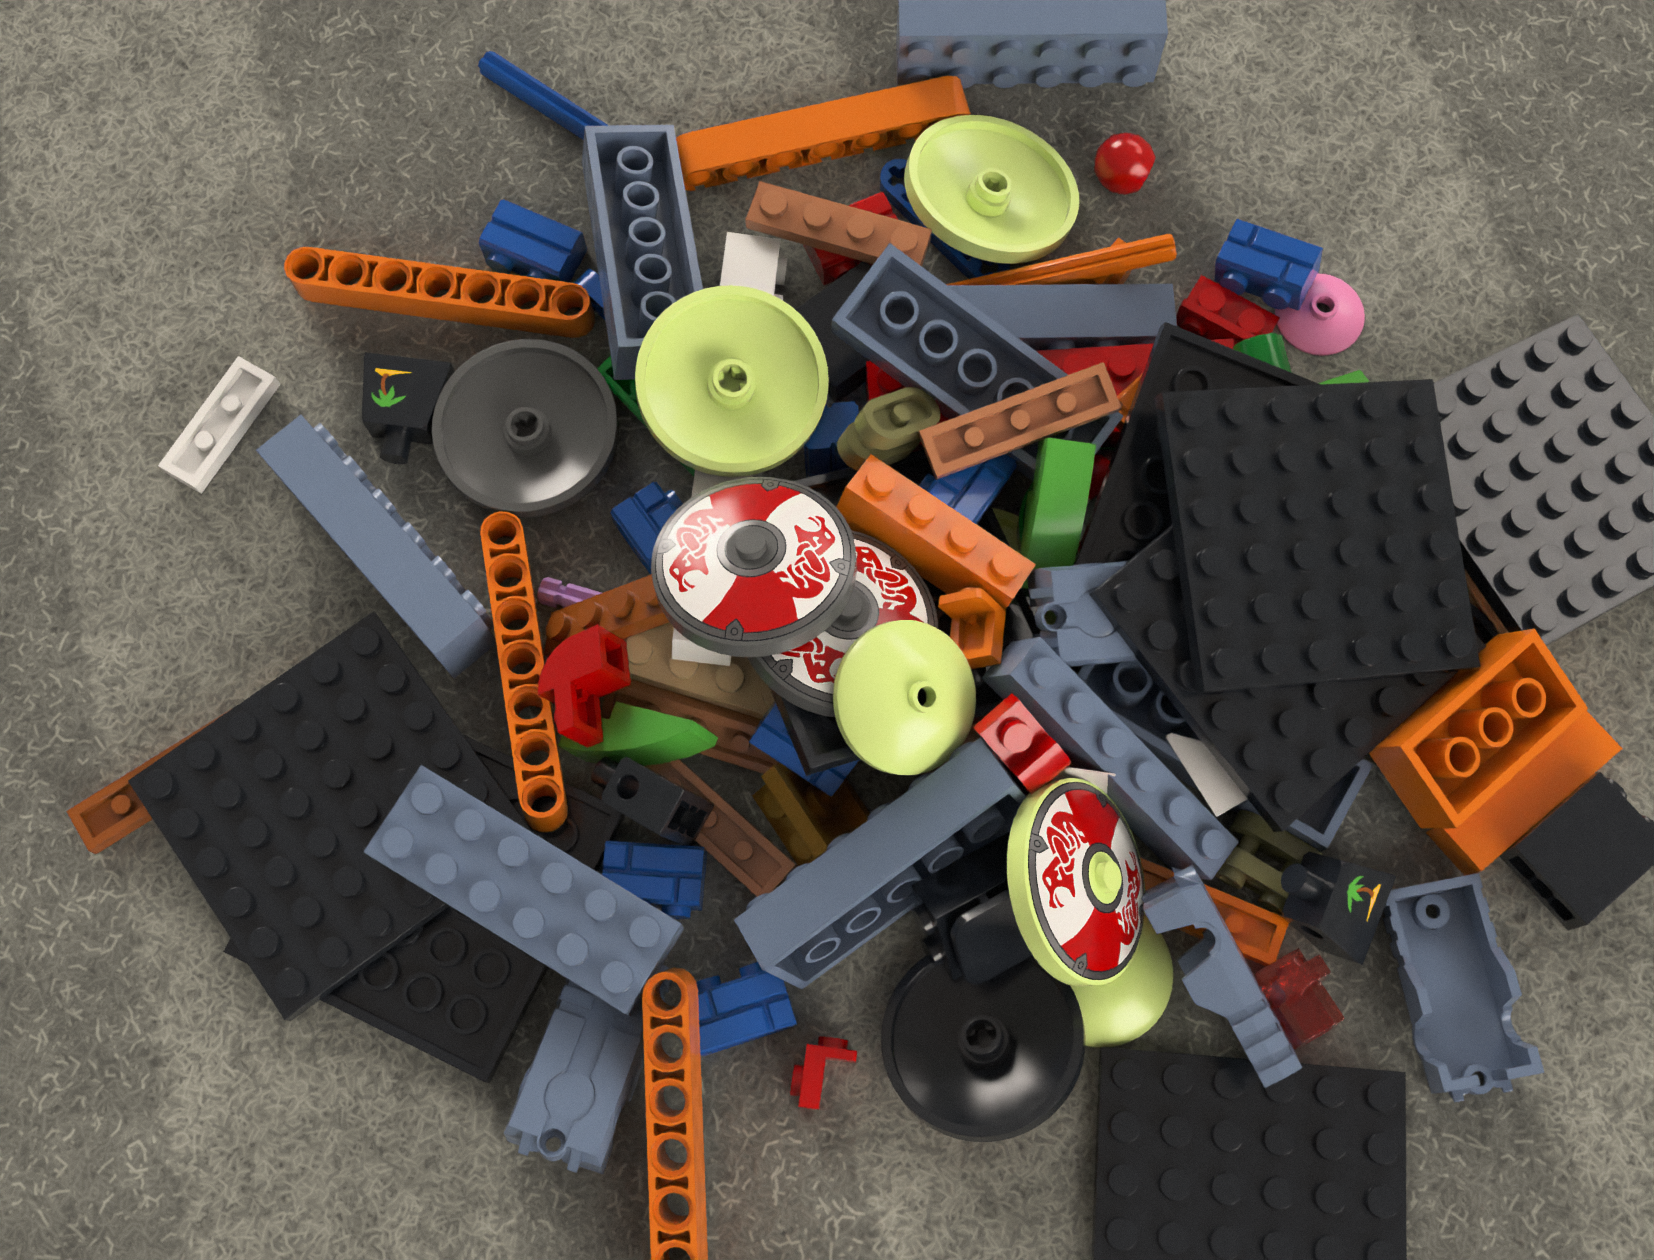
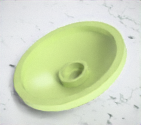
(879, 700)
(1133, 1001)

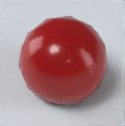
(1123, 163)

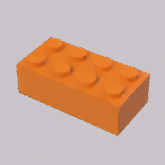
(1479, 730)

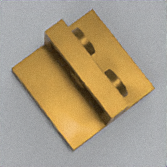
(805, 815)

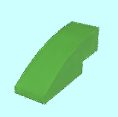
(1057, 502)
(644, 737)

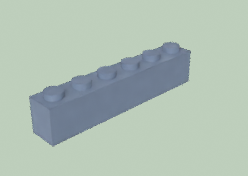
(1076, 313)
(1095, 739)

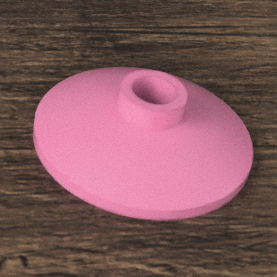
(1320, 331)

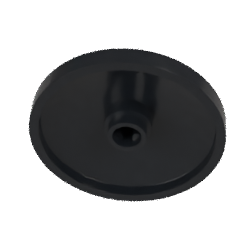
(984, 1054)

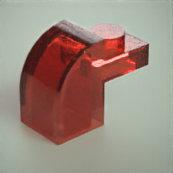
(1299, 997)

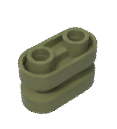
(888, 427)
(1246, 870)

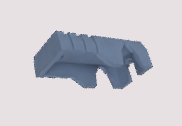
(1081, 629)
(1220, 975)
(1457, 988)
(580, 1079)

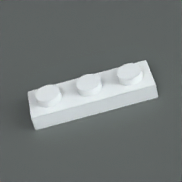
(219, 424)

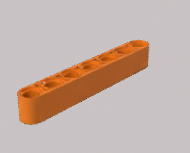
(817, 131)
(426, 279)
(522, 689)
(664, 1123)

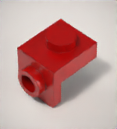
(808, 1079)

